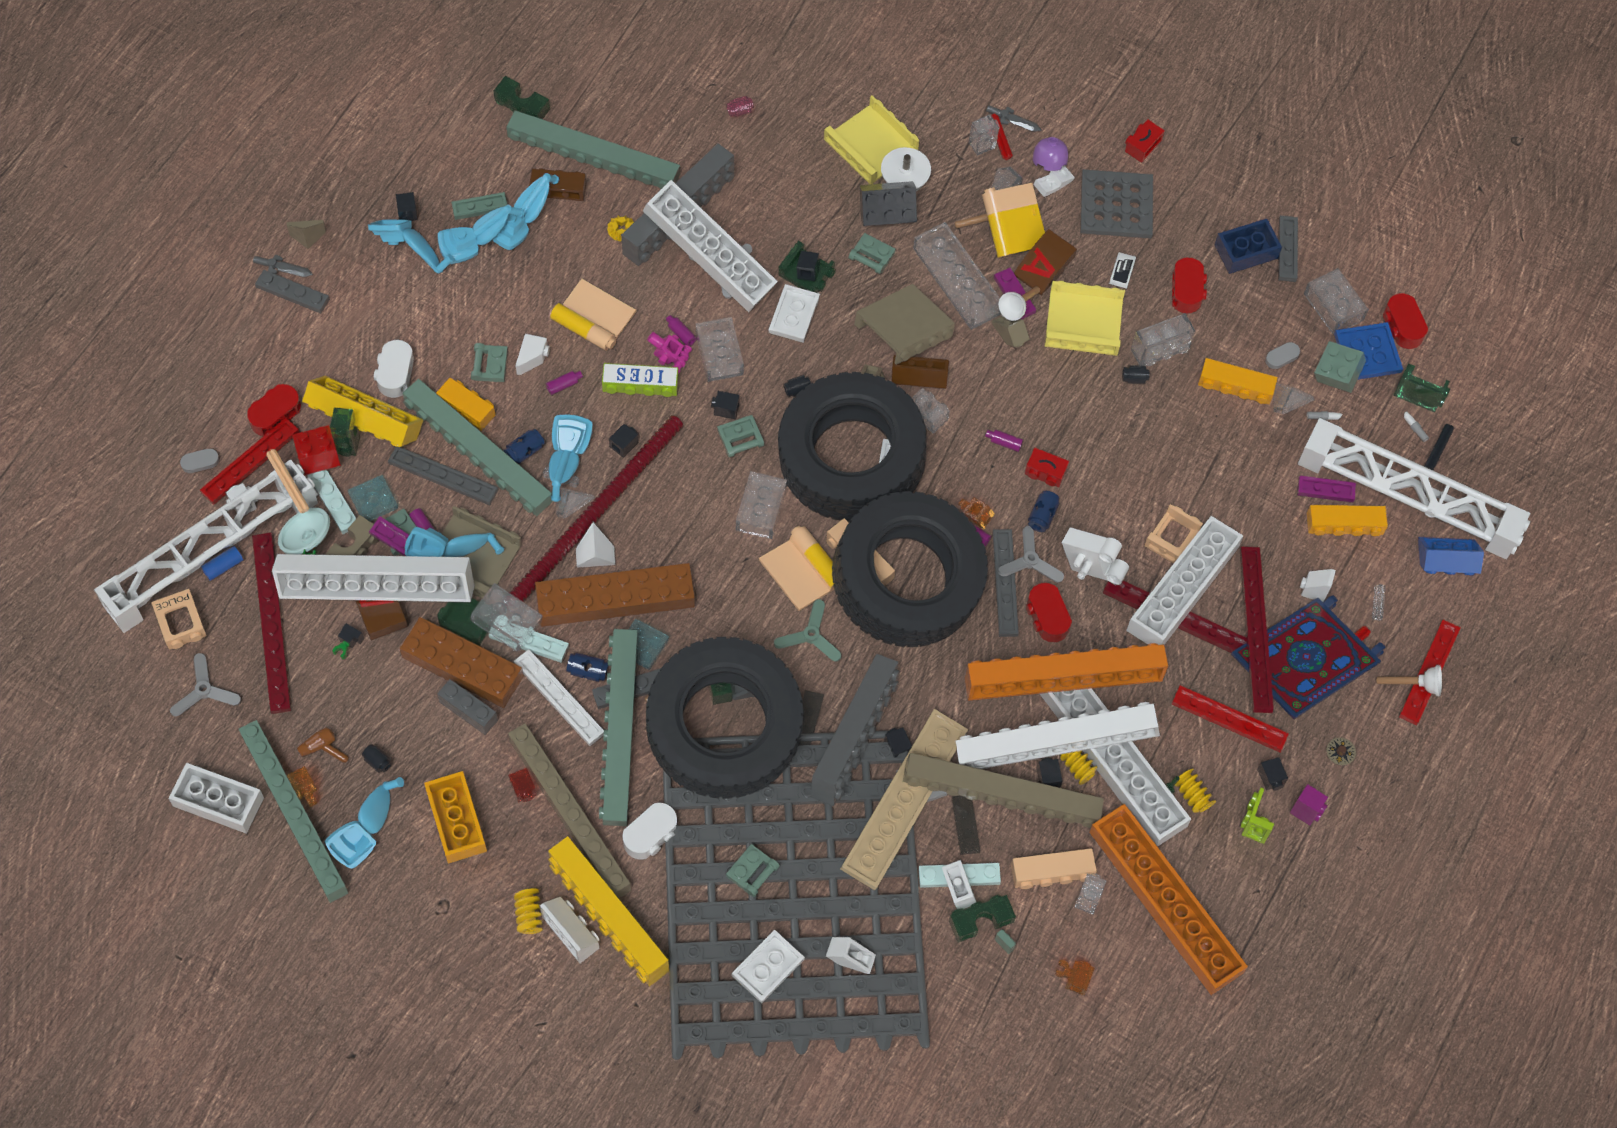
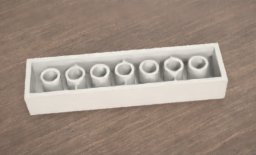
(709, 245)
(1185, 582)

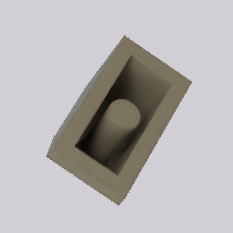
(1012, 332)

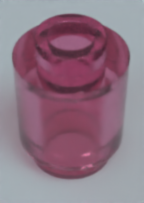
(740, 106)

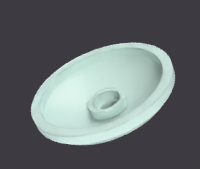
(304, 531)

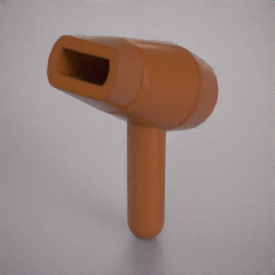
(321, 740)

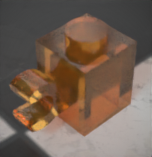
(977, 511)
(303, 785)
(1078, 976)

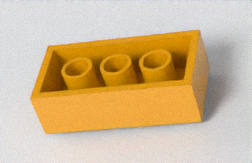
(455, 817)

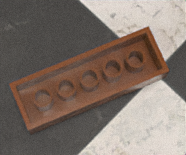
(461, 662)

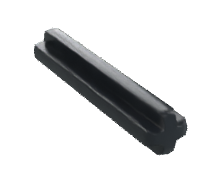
(1439, 446)

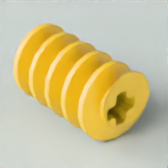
(1079, 766)
(1194, 792)
(526, 912)

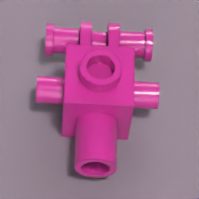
(670, 350)

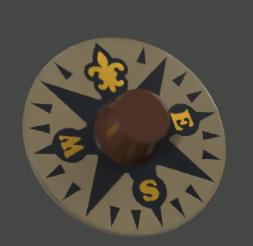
(1341, 751)

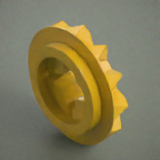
(613, 229)

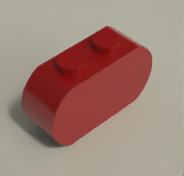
(1188, 285)
(1405, 321)
(273, 407)
(1048, 612)

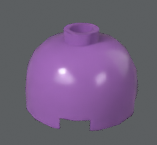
(1051, 154)

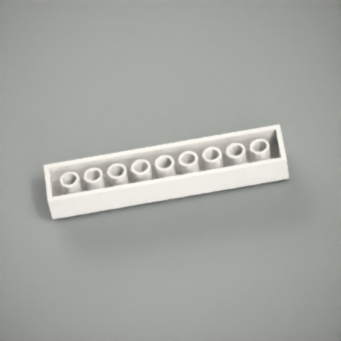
(373, 578)
(1058, 737)
(1126, 771)

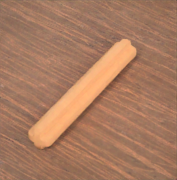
(287, 481)

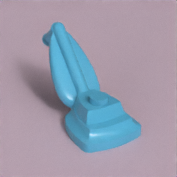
(532, 203)
(398, 231)
(464, 241)
(569, 438)
(434, 544)
(355, 840)

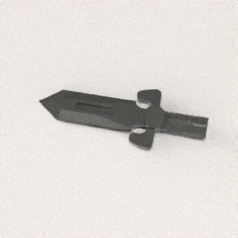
(1004, 116)
(282, 266)

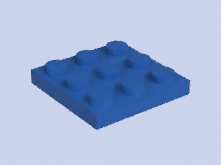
(1378, 348)

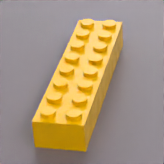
(608, 912)

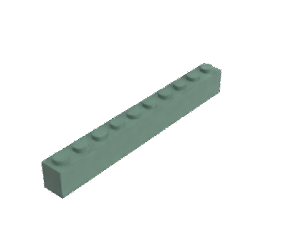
(592, 150)
(477, 447)
(619, 727)
(293, 811)

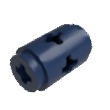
(531, 441)
(1047, 505)
(598, 668)

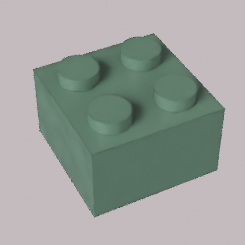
(1340, 366)

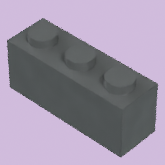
(467, 707)

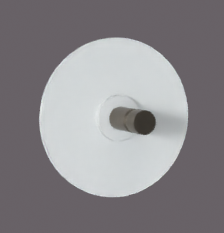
(905, 166)

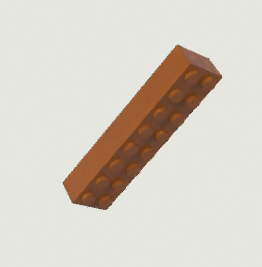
(615, 594)

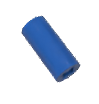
(222, 563)

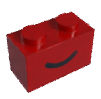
(1144, 140)
(1046, 467)

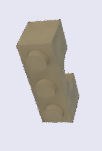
(363, 540)

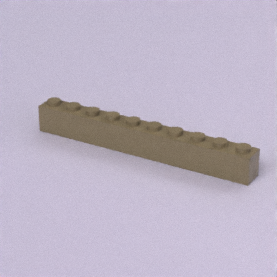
(1002, 790)
(568, 810)

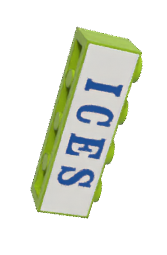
(640, 379)

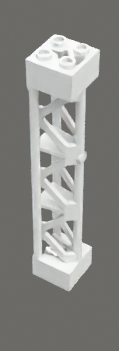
(1502, 539)
(125, 608)

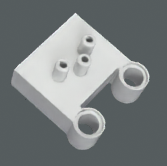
(1094, 556)

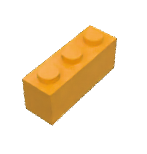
(467, 403)

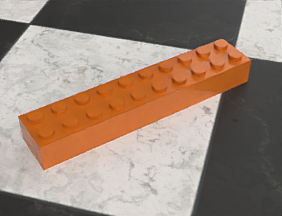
(1066, 671)
(1168, 899)

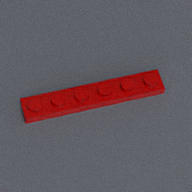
(249, 461)
(1436, 655)
(1230, 719)

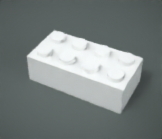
(216, 798)

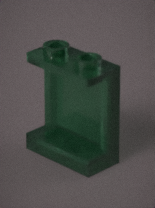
(788, 270)
(1421, 391)
(457, 617)

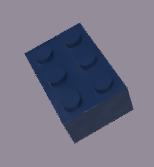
(1248, 246)

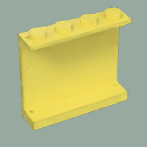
(869, 138)
(1084, 318)

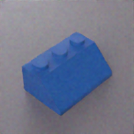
(1450, 555)

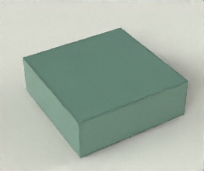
(1005, 941)

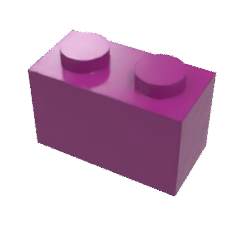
(1309, 805)

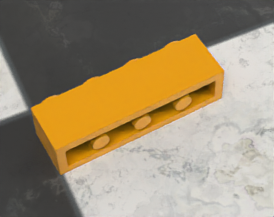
(1237, 381)
(1346, 520)

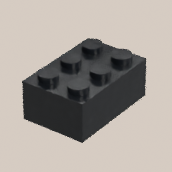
(888, 203)

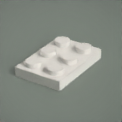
(794, 313)
(768, 966)

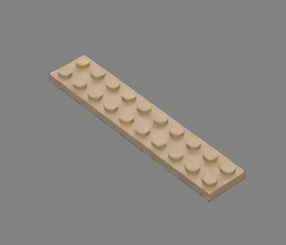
(900, 805)

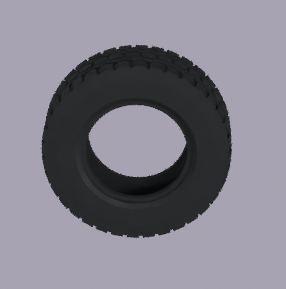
(842, 400)
(932, 524)
(730, 663)

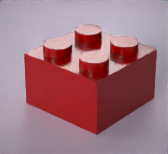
(316, 450)

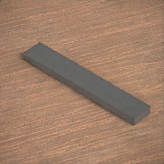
(443, 475)
(1005, 585)

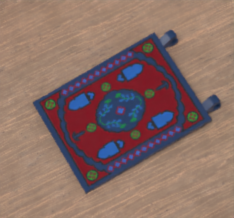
(1313, 656)

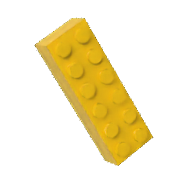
(370, 413)

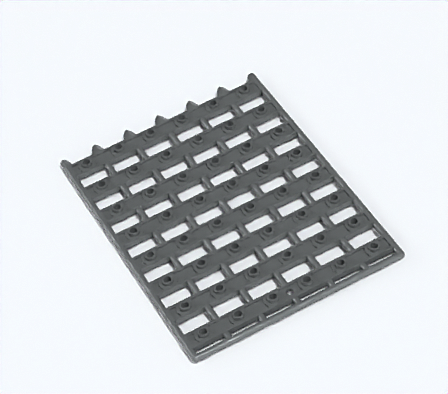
(715, 952)

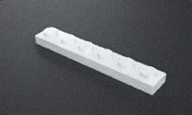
(559, 698)

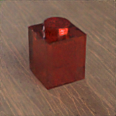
(522, 785)

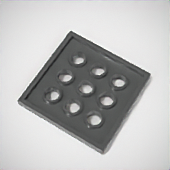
(1107, 225)

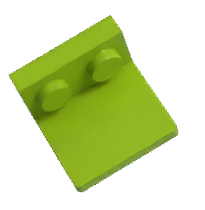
(1256, 827)

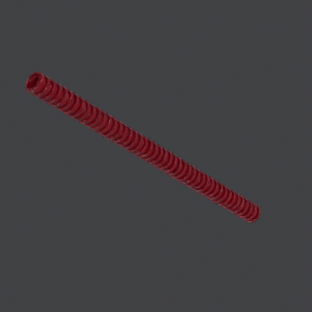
(597, 507)

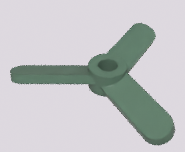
(812, 627)

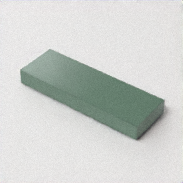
(478, 205)

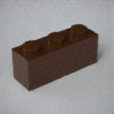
(569, 187)
(921, 372)

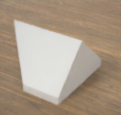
(595, 549)

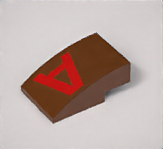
(1045, 261)
(381, 617)

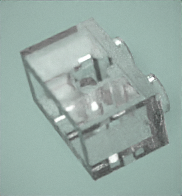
(984, 134)
(932, 411)
(1090, 893)

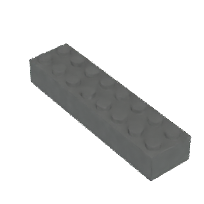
(699, 184)
(855, 729)

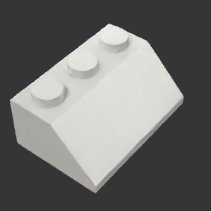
(570, 928)

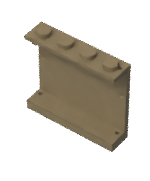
(906, 322)
(485, 563)

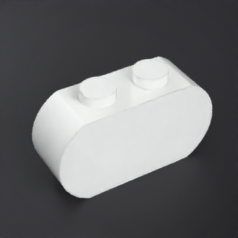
(394, 368)
(650, 831)

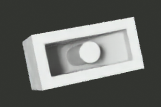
(531, 353)
(1317, 584)
(959, 885)
(850, 954)

